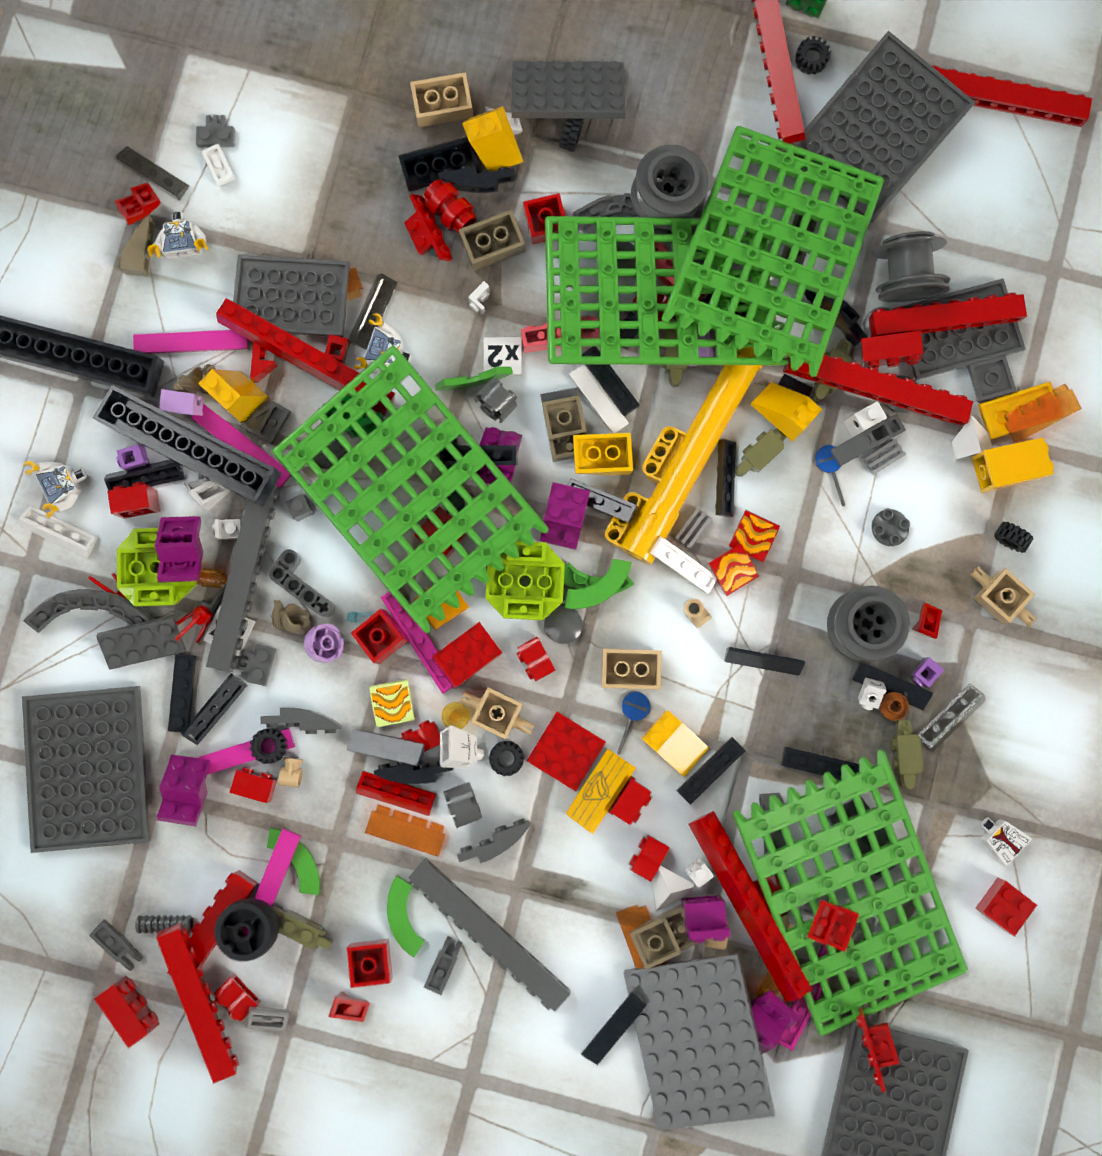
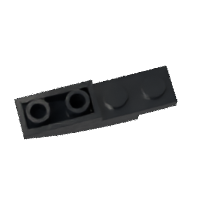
(468, 180)
(845, 320)
(407, 773)

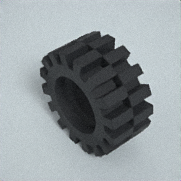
(815, 45)
(571, 134)
(1013, 537)
(256, 746)
(506, 746)

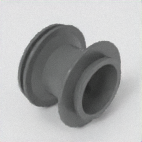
(664, 198)
(911, 267)
(892, 630)

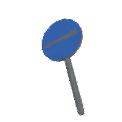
(828, 464)
(635, 707)

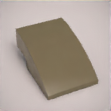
(562, 421)
(661, 937)

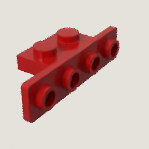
(424, 230)
(881, 1047)

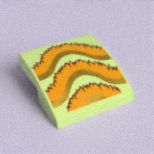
(392, 703)

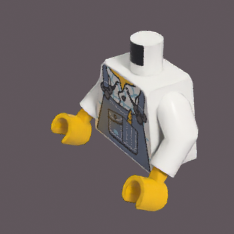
(178, 239)
(381, 340)
(58, 484)

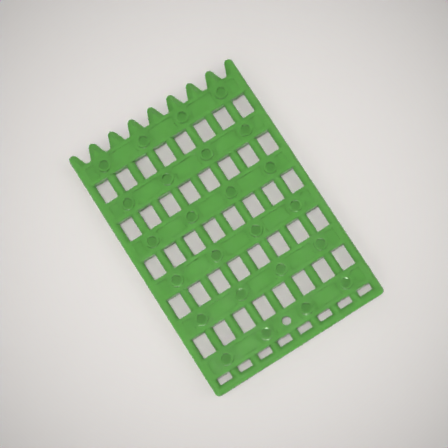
(769, 264)
(645, 290)
(472, 565)
(844, 874)

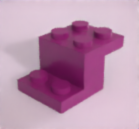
(494, 436)
(564, 515)
(179, 549)
(183, 790)
(705, 918)
(771, 1019)

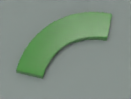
(465, 382)
(577, 580)
(600, 591)
(304, 864)
(398, 917)

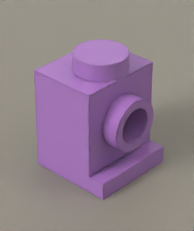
(124, 457)
(932, 669)

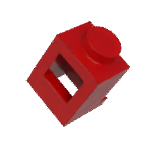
(337, 343)

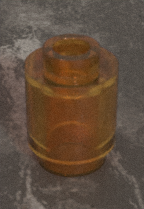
(212, 578)

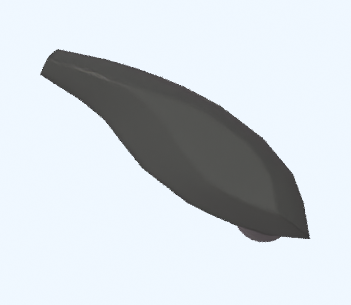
(213, 606)

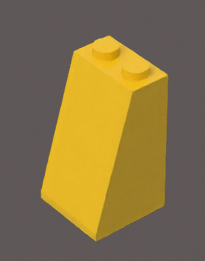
(234, 392)
(1012, 464)

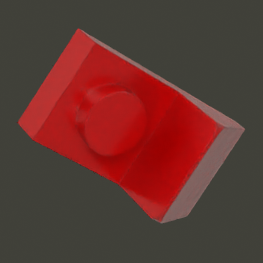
(260, 367)
(928, 621)
(349, 1008)

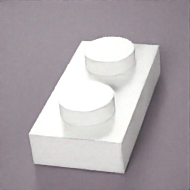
(218, 165)

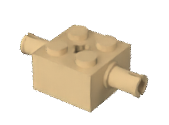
(1016, 596)
(485, 718)

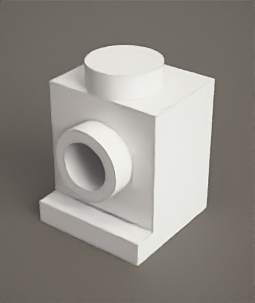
(871, 688)
(699, 872)

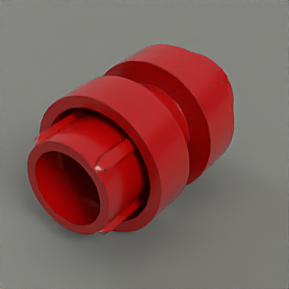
(443, 199)

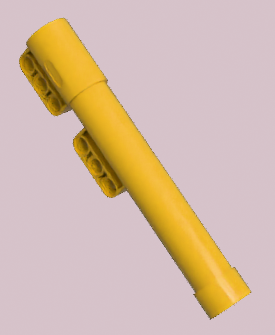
(681, 463)

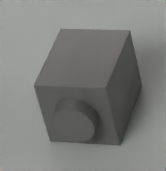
(299, 507)

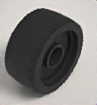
(261, 925)

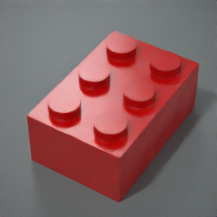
(892, 350)
(466, 655)
(127, 1011)

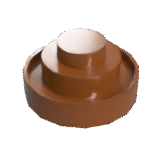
(894, 706)

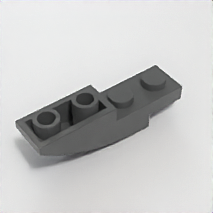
(868, 440)
(309, 720)
(503, 840)

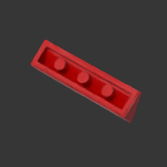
(395, 793)

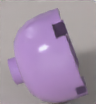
(323, 643)

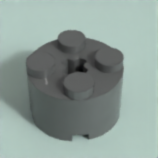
(496, 400)
(462, 804)

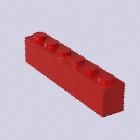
(238, 887)

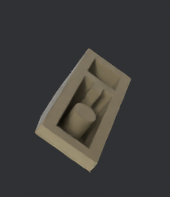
(135, 256)

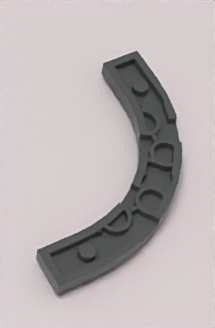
(607, 207)
(85, 600)

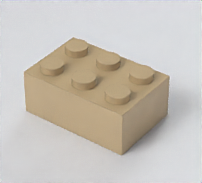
(442, 99)
(631, 669)

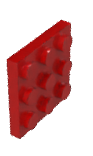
(566, 751)

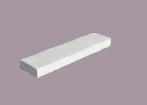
(598, 399)
(683, 565)

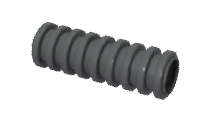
(159, 923)

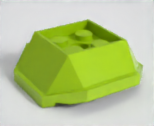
(137, 575)
(538, 598)

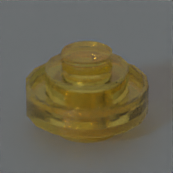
(455, 715)

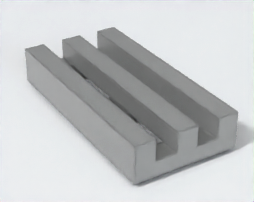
(898, 448)
(702, 515)
(267, 1015)

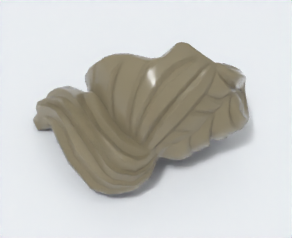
(189, 382)
(291, 618)

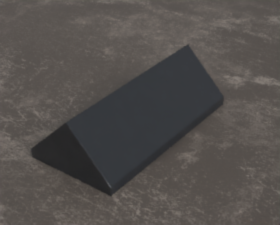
(423, 165)

